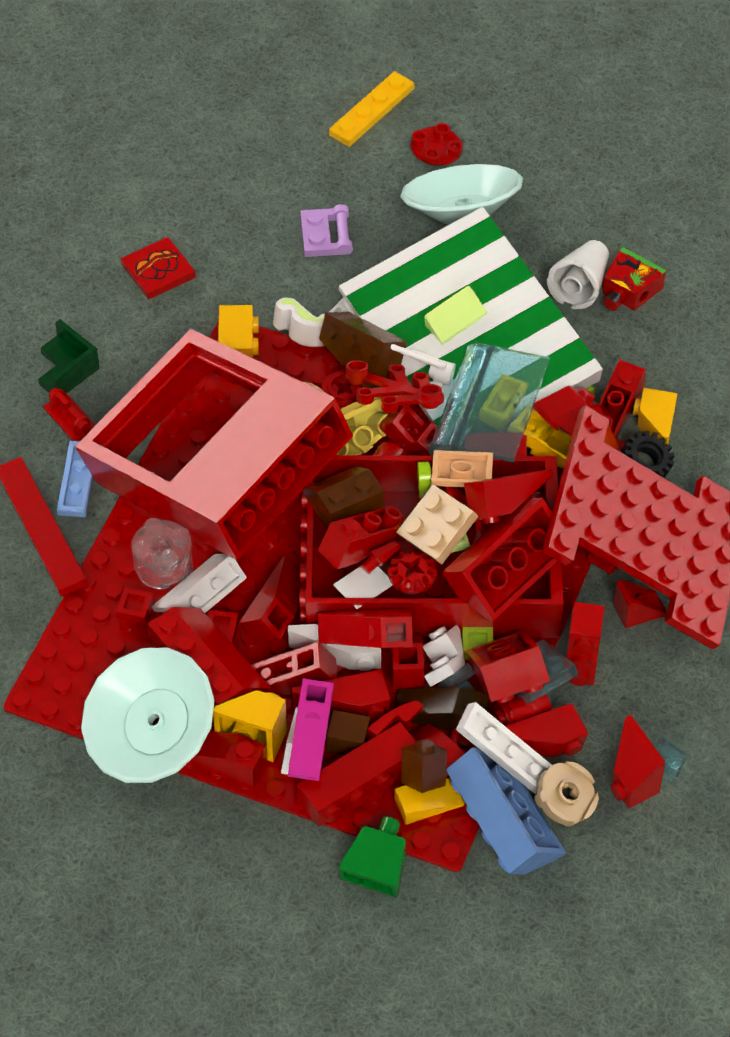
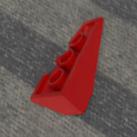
(562, 409)

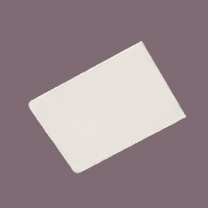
(363, 585)

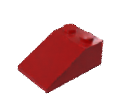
(508, 666)

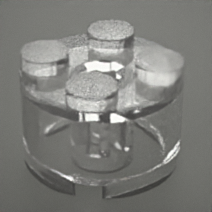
(162, 553)

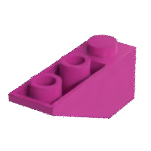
(310, 729)

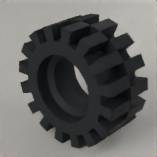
(652, 447)

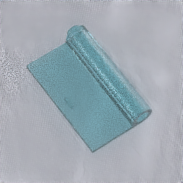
(490, 401)

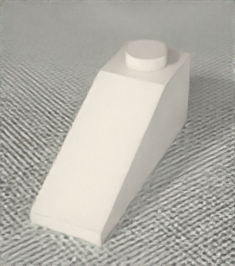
(346, 656)

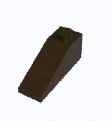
(441, 705)

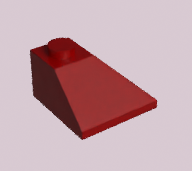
(637, 766)

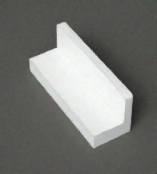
(204, 585)

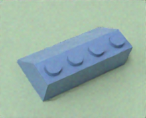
(505, 813)

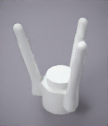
(440, 370)

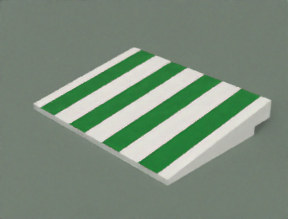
(517, 307)

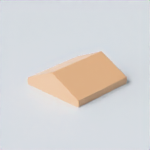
(460, 467)

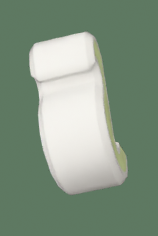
(300, 323)

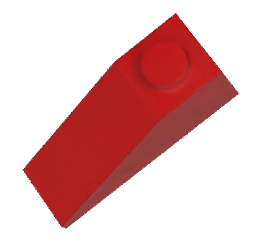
(503, 494)
(291, 668)
(357, 694)
(553, 732)
(232, 757)

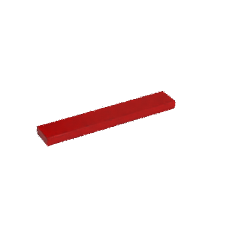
(41, 527)

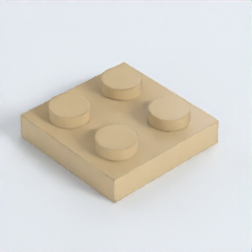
(437, 524)

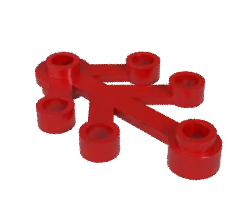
(421, 393)

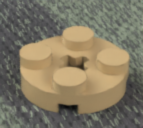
(552, 801)

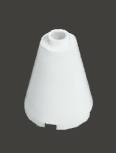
(579, 275)

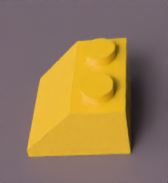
(256, 717)

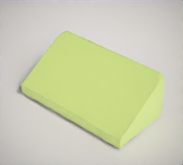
(454, 315)

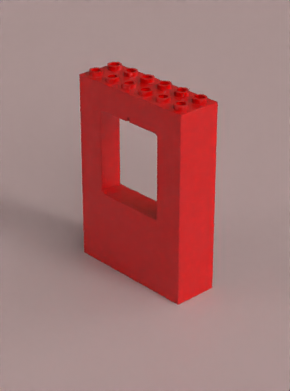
(535, 611)

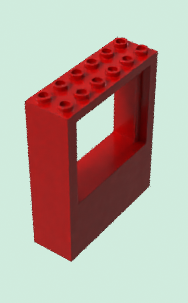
(244, 470)

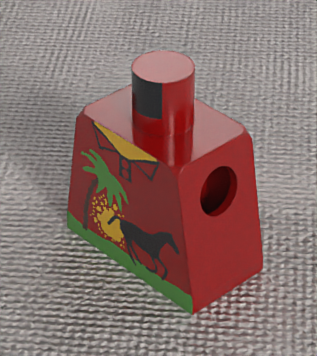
(631, 281)

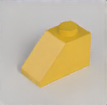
(655, 412)

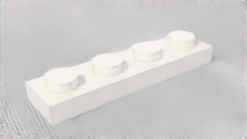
(502, 746)

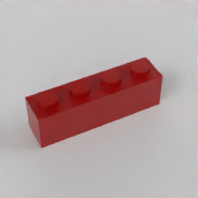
(355, 776)

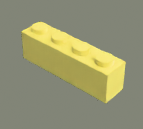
(364, 425)

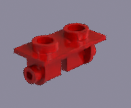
(68, 415)

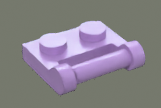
(317, 234)

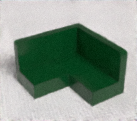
(73, 358)

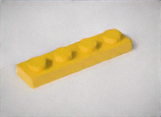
(371, 109)

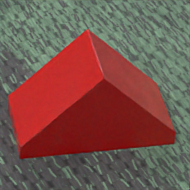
(636, 604)

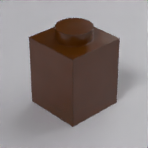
(346, 732)
(424, 766)

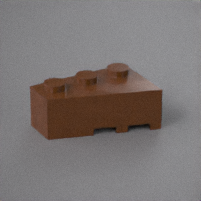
(357, 339)

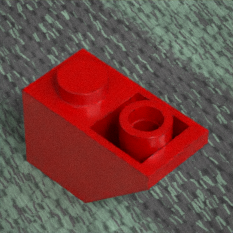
(408, 665)

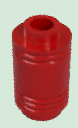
(518, 710)

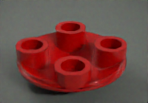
(436, 145)

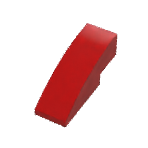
(409, 430)

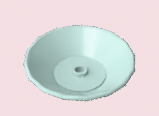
(460, 190)
(129, 699)

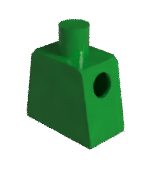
(376, 858)

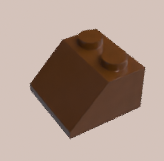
(345, 495)

